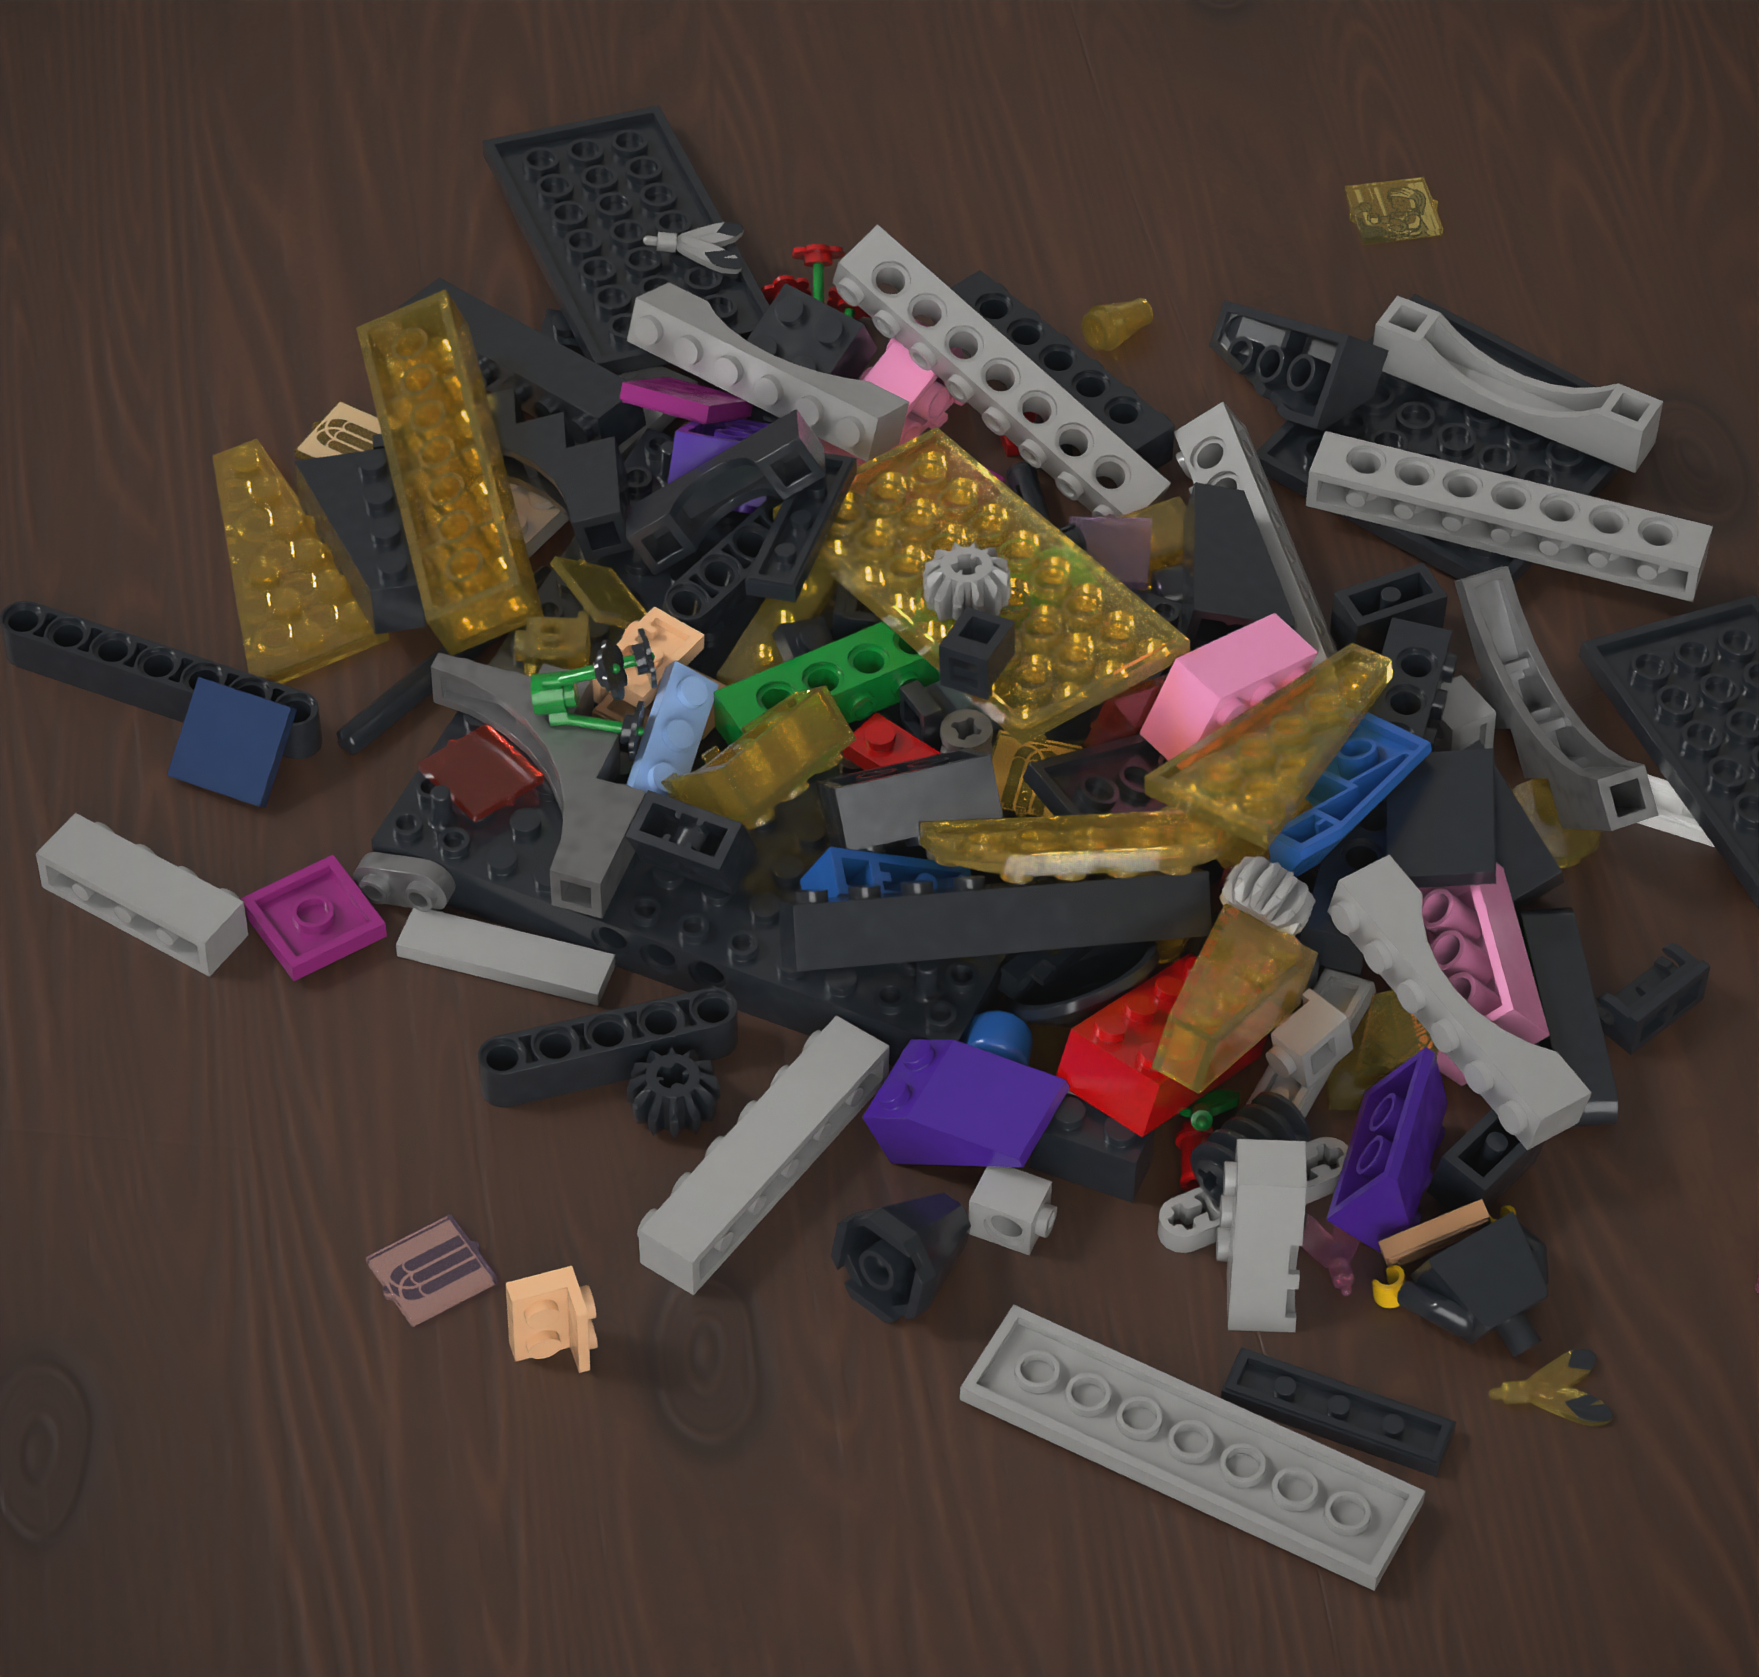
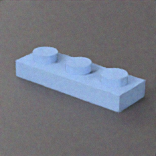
(673, 728)

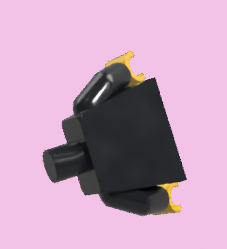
(1478, 1285)

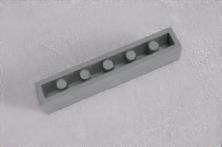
(762, 1154)

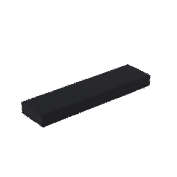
(800, 533)
(1339, 1411)

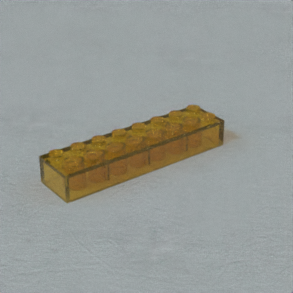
(448, 473)

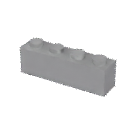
(142, 894)

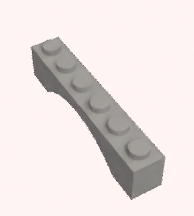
(836, 408)
(1600, 421)
(1521, 1081)

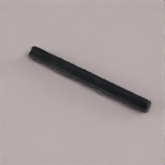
(405, 694)

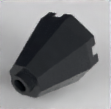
(901, 1253)

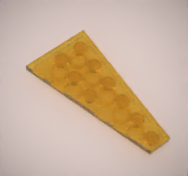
(285, 582)
(1271, 756)

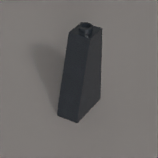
(1225, 567)

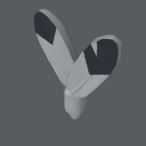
(703, 245)

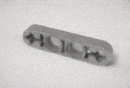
(1204, 1231)

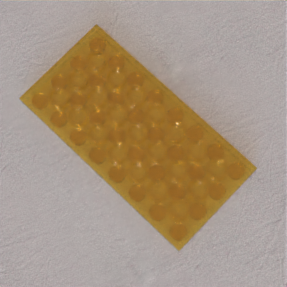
(1075, 623)

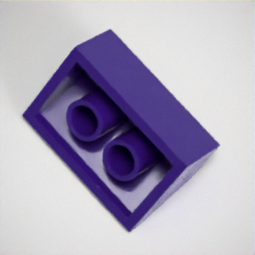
(1391, 1152)

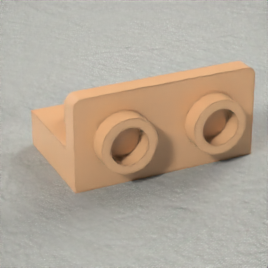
(668, 641)
(551, 1315)

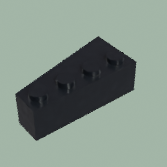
(362, 525)

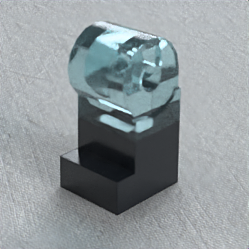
(926, 707)

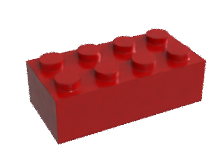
(1114, 1051)

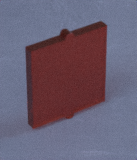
(1125, 712)
(481, 772)

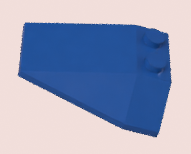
(1351, 786)

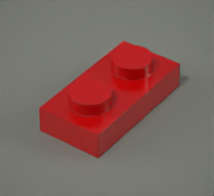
(883, 744)

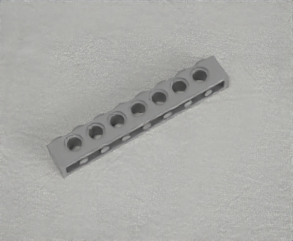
(1066, 421)
(1221, 454)
(1508, 516)

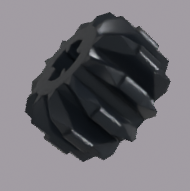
(673, 1092)

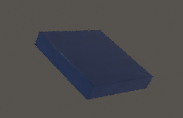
(232, 742)

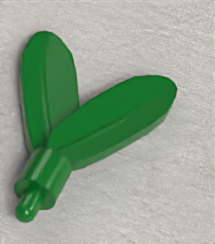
(1210, 1105)

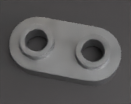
(404, 881)

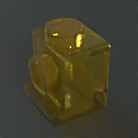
(554, 642)

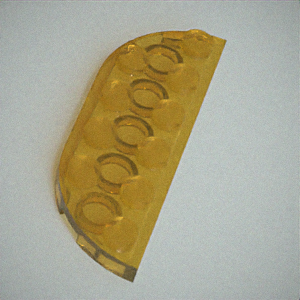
(1077, 844)

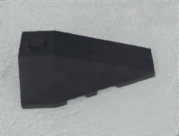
(1299, 367)

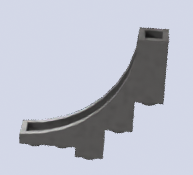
(574, 761)
(1587, 780)

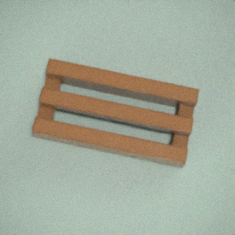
(1434, 1234)

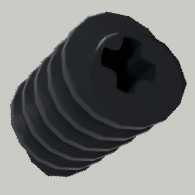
(1266, 1118)

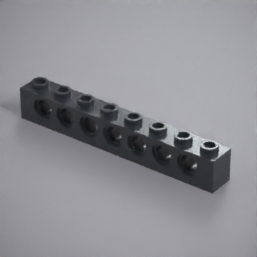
(1410, 702)

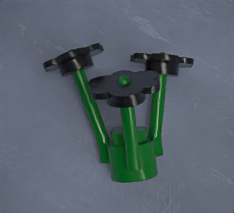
(558, 691)

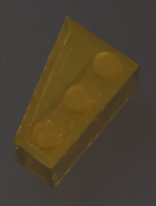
(768, 760)

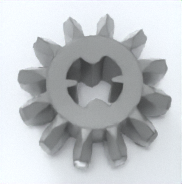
(965, 580)
(1269, 894)

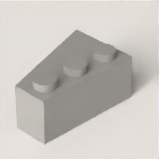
(1262, 1233)

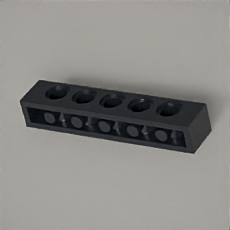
(1108, 399)

